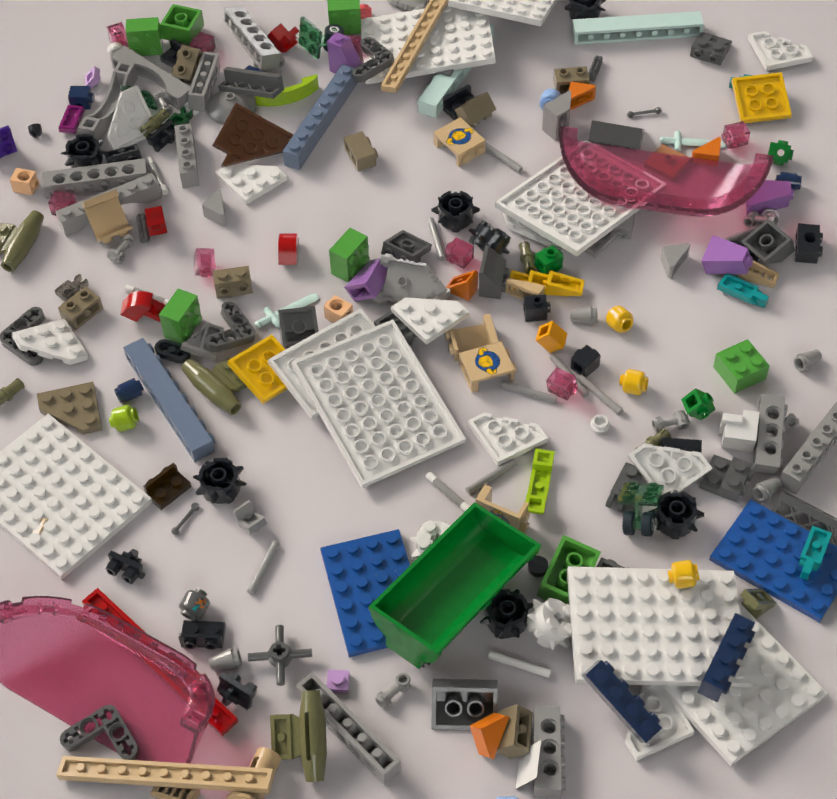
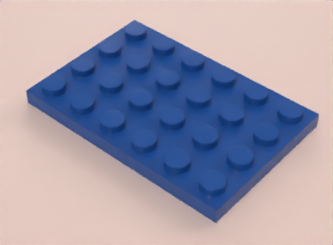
(767, 554)
(357, 577)

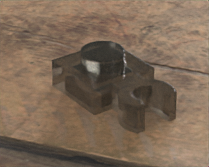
(70, 288)

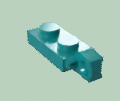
(742, 290)
(814, 551)

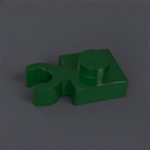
(182, 118)

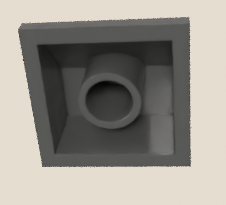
(769, 243)
(492, 274)

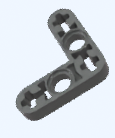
(382, 60)
(24, 319)
(242, 333)
(108, 726)

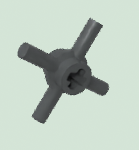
(276, 649)

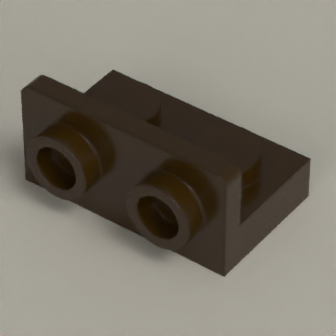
(166, 486)

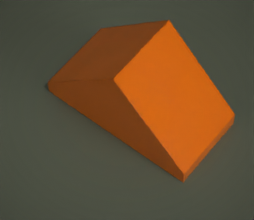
(581, 94)
(709, 150)
(464, 285)
(488, 734)

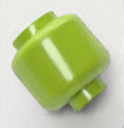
(124, 418)

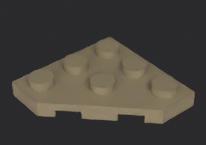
(73, 407)

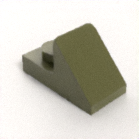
(757, 601)

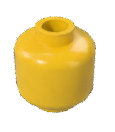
(619, 319)
(634, 382)
(683, 574)

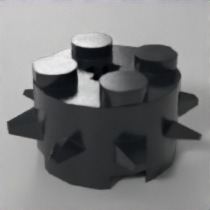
(584, 8)
(84, 151)
(455, 210)
(488, 235)
(219, 481)
(676, 514)
(507, 614)

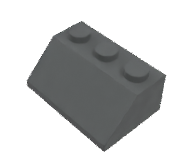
(616, 135)
(462, 702)

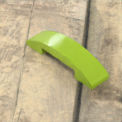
(292, 93)
(540, 481)

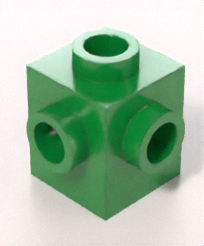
(781, 145)
(549, 260)
(698, 404)

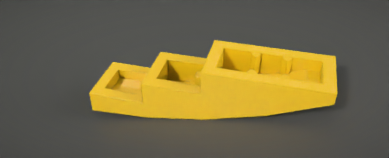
(555, 283)

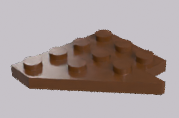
(249, 137)

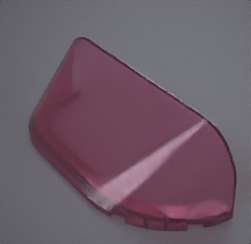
(659, 179)
(87, 658)

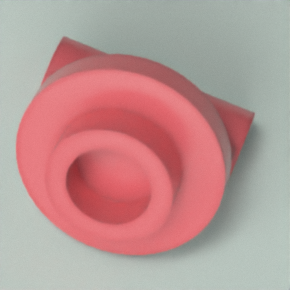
(365, 11)

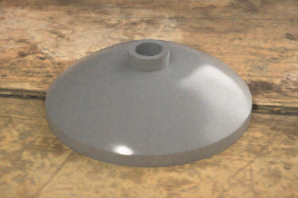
(223, 102)

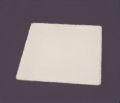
(528, 765)

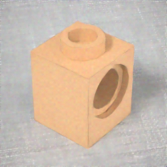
(24, 181)
(337, 309)

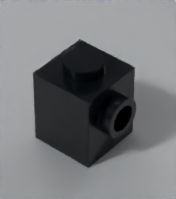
(536, 308)
(585, 361)

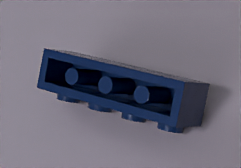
(725, 659)
(622, 701)

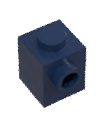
(81, 96)

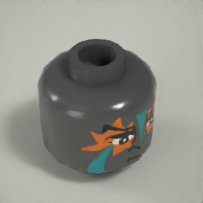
(194, 604)

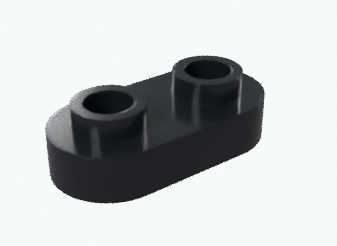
(173, 351)

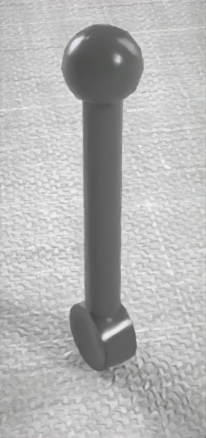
(657, 110)
(194, 507)

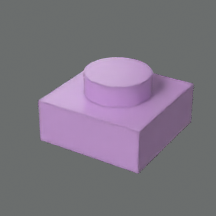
(92, 77)
(338, 681)

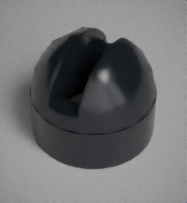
(35, 130)

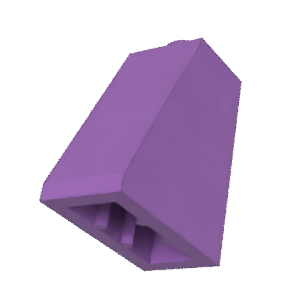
(341, 52)
(770, 196)
(726, 257)
(367, 281)

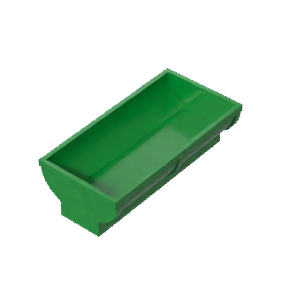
(450, 584)

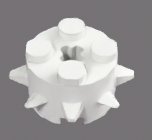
(427, 535)
(550, 623)

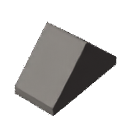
(214, 209)
(674, 257)

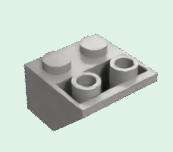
(556, 114)

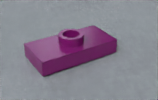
(71, 119)

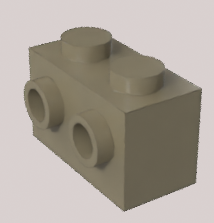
(187, 63)
(565, 76)
(476, 109)
(360, 151)
(232, 282)
(80, 308)
(517, 733)

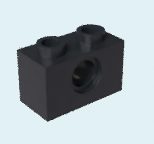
(808, 243)

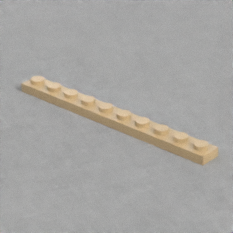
(413, 46)
(166, 774)

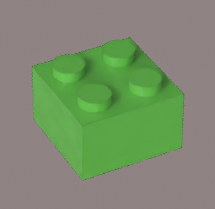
(345, 14)
(182, 24)
(144, 36)
(349, 254)
(180, 316)
(741, 366)

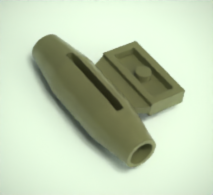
(17, 241)
(216, 384)
(303, 735)

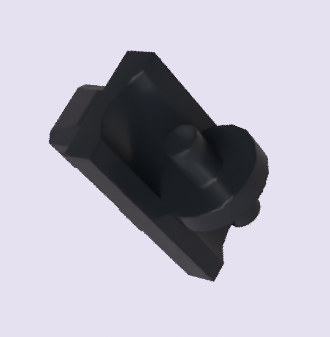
(162, 136)
(126, 562)
(234, 692)

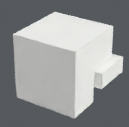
(739, 431)

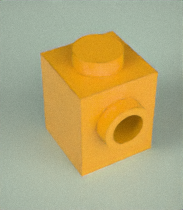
(551, 337)

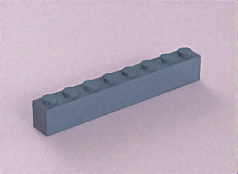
(319, 118)
(169, 399)

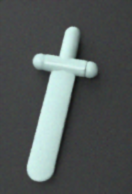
(678, 141)
(273, 316)

